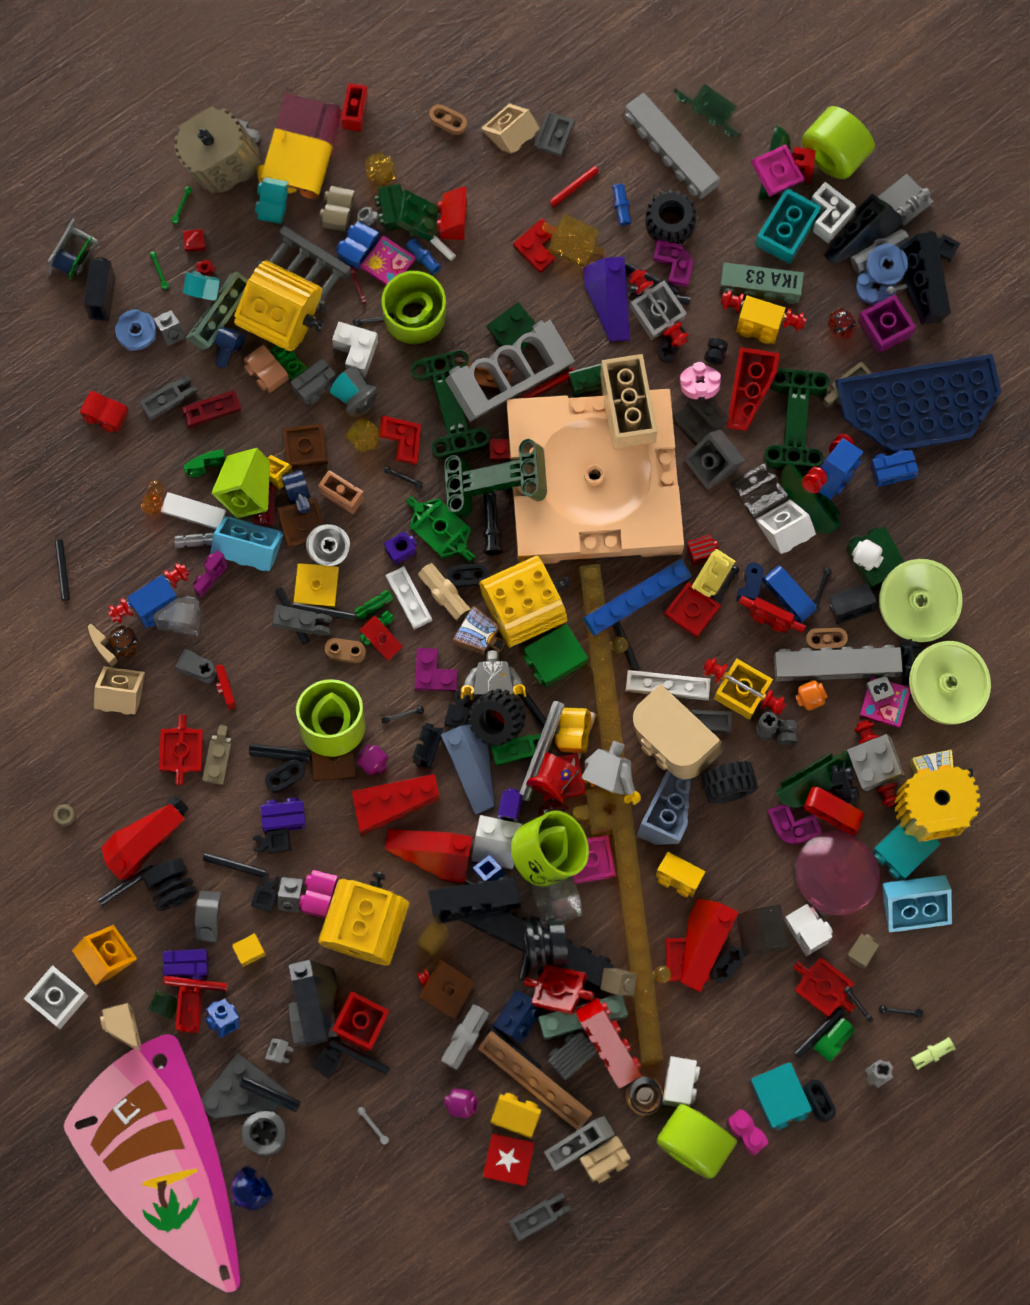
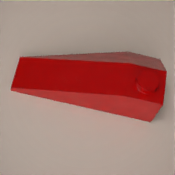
(751, 383)
(706, 934)

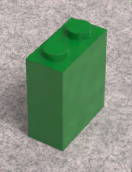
(555, 656)

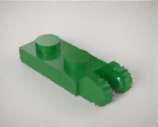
(515, 750)

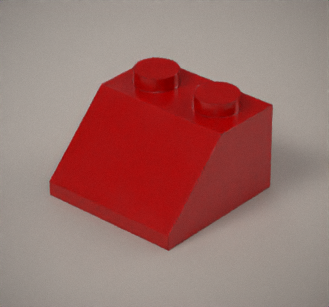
(453, 214)
(360, 1021)

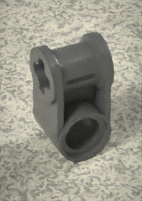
(193, 665)

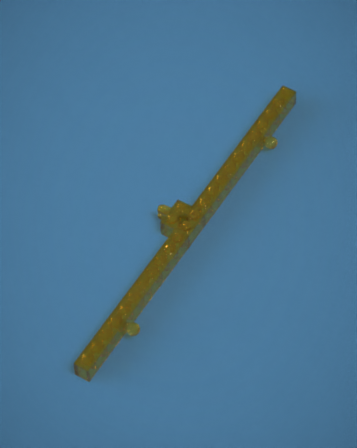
(620, 826)

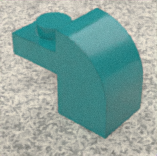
(201, 286)

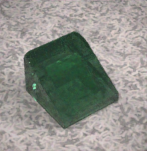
(163, 1004)

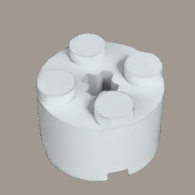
(339, 547)

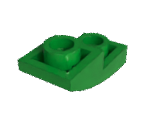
(288, 361)
(197, 466)

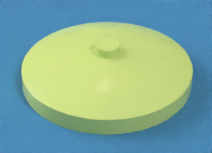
(920, 600)
(950, 682)

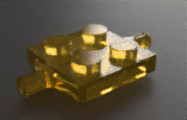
(573, 240)

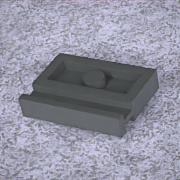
(554, 134)

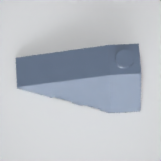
(471, 765)
(667, 813)

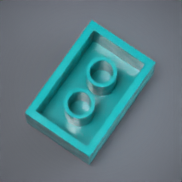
(788, 226)

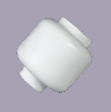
(867, 555)

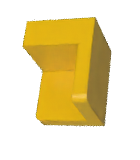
(249, 950)

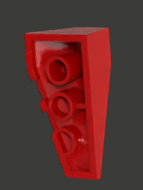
(137, 842)
(434, 852)

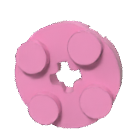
(700, 372)

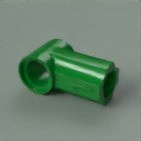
(832, 1042)

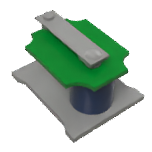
(66, 261)

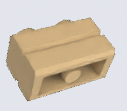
(605, 1159)

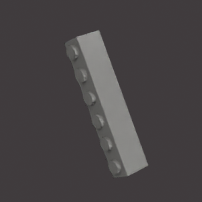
(671, 146)
(837, 664)

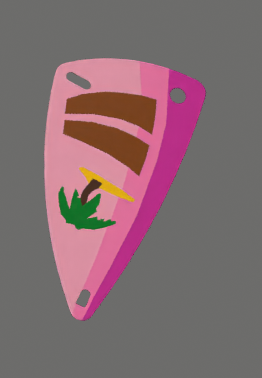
(163, 1161)

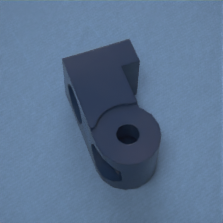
(753, 578)

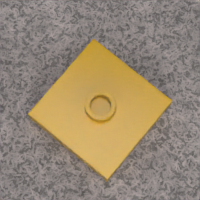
(316, 585)

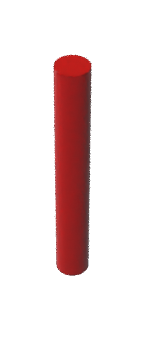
(574, 186)
(548, 385)
(202, 984)

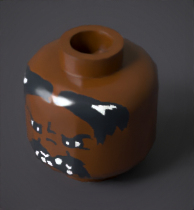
(123, 641)

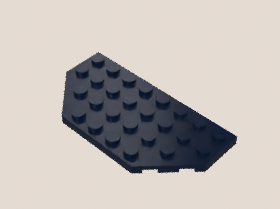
(921, 402)

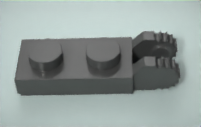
(167, 398)
(300, 620)
(537, 1218)

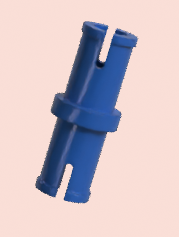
(621, 204)
(423, 256)

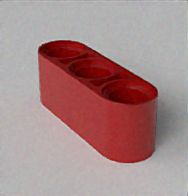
(834, 810)

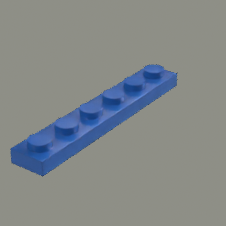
(637, 597)

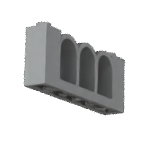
(549, 345)

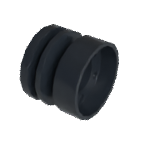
(171, 887)
(546, 943)

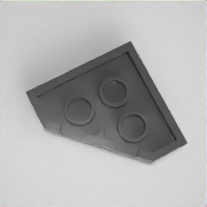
(228, 1099)

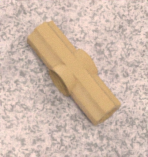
(444, 592)

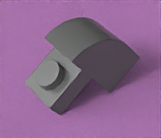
(207, 916)

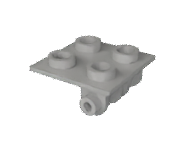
(907, 198)

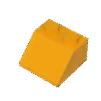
(104, 954)

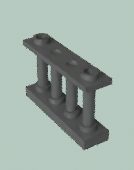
(320, 258)

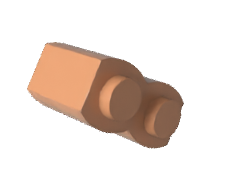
(265, 369)

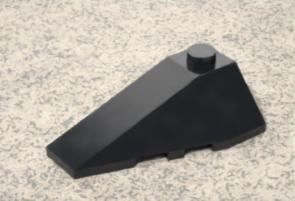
(872, 222)
(315, 995)

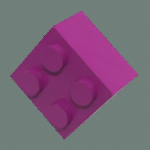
(886, 324)

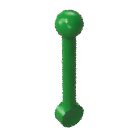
(175, 219)
(164, 285)

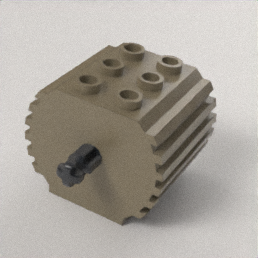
(216, 150)

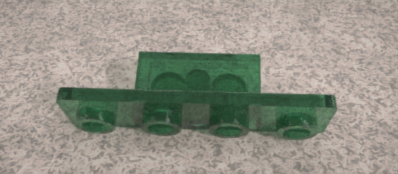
(713, 105)

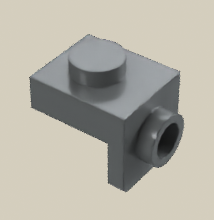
(169, 327)
(289, 894)

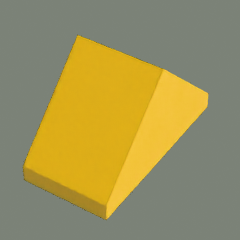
(277, 469)

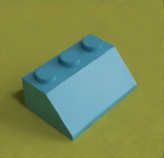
(247, 543)
(917, 903)

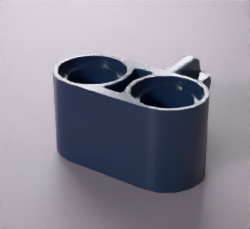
(229, 341)
(297, 490)

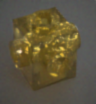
(380, 169)
(363, 435)

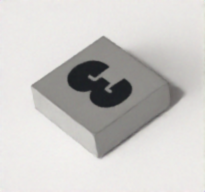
(880, 689)

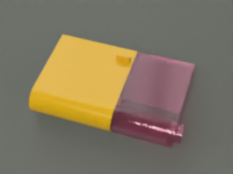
(302, 144)

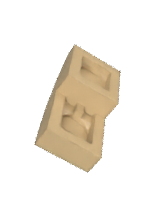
(100, 641)

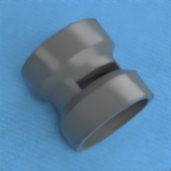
(787, 732)

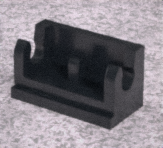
(852, 603)

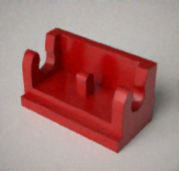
(804, 159)
(189, 1010)

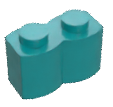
(272, 200)

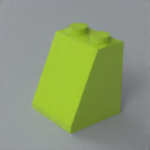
(244, 483)

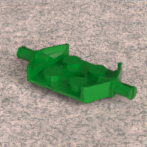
(447, 542)

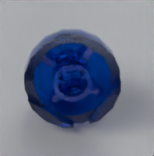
(249, 1190)

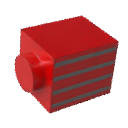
(701, 549)

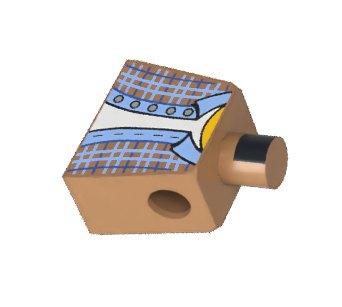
(478, 633)

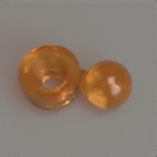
(154, 489)

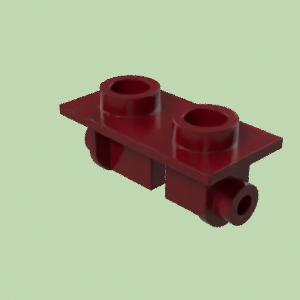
(267, 517)

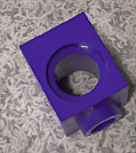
(399, 556)

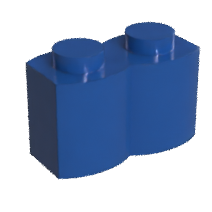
(357, 245)

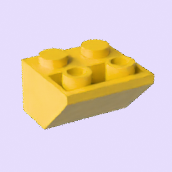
(679, 874)
(516, 1115)

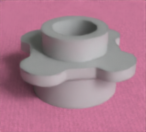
(367, 216)

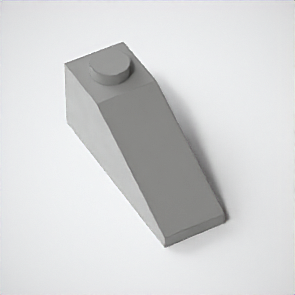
(579, 1143)

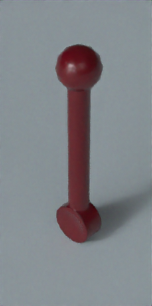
(353, 270)

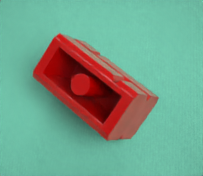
(354, 107)

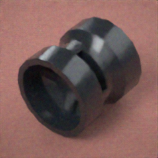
(716, 350)

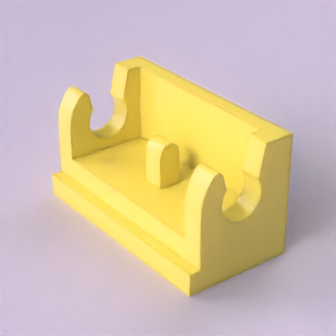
(713, 573)

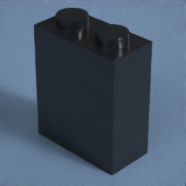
(99, 289)

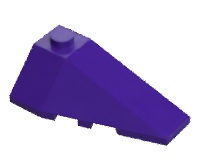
(608, 291)

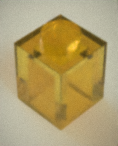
(433, 938)

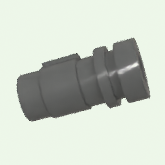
(766, 726)

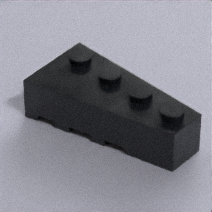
(926, 278)
(474, 899)

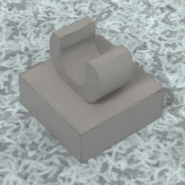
(277, 1050)

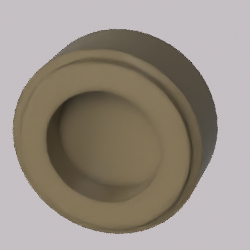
(64, 815)

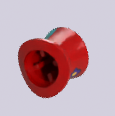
(552, 777)

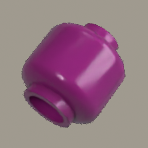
(372, 760)
(461, 1103)

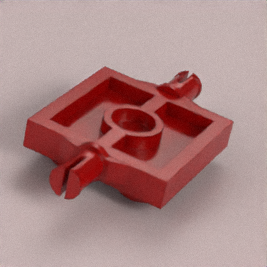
(767, 613)
(181, 750)
(823, 987)
(559, 989)

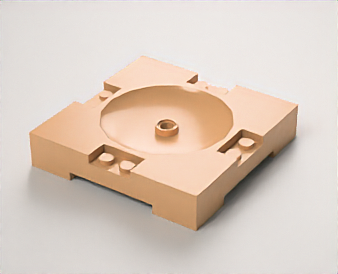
(623, 512)

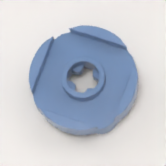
(896, 270)
(869, 295)
(131, 340)

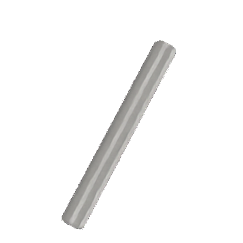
(542, 746)

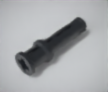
(492, 533)

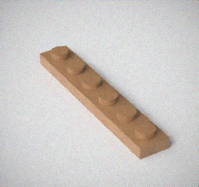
(535, 1081)

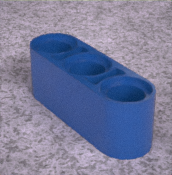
(789, 594)

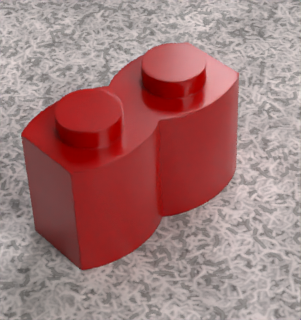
(103, 411)

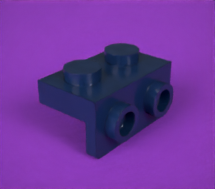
(518, 1016)

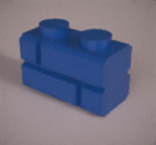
(894, 468)

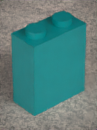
(903, 853)
(780, 1096)

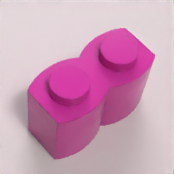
(318, 894)
(743, 1127)

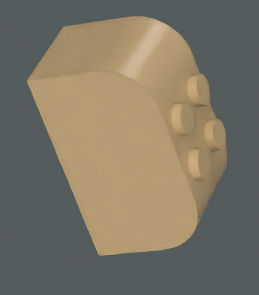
(628, 401)
(674, 735)

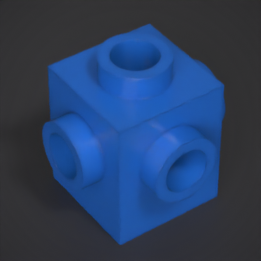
(222, 1018)

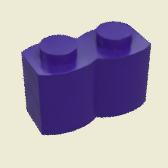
(510, 805)

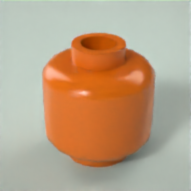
(811, 695)

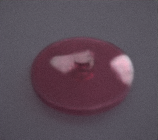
(837, 873)

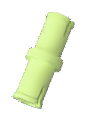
(933, 1053)

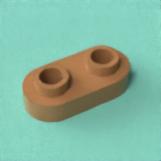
(449, 119)
(826, 637)
(345, 649)

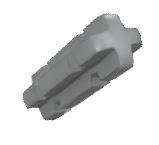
(193, 540)

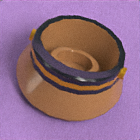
(644, 1096)

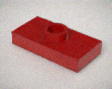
(381, 638)
(224, 687)

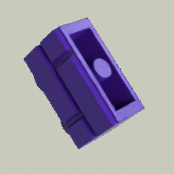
(283, 815)
(186, 963)

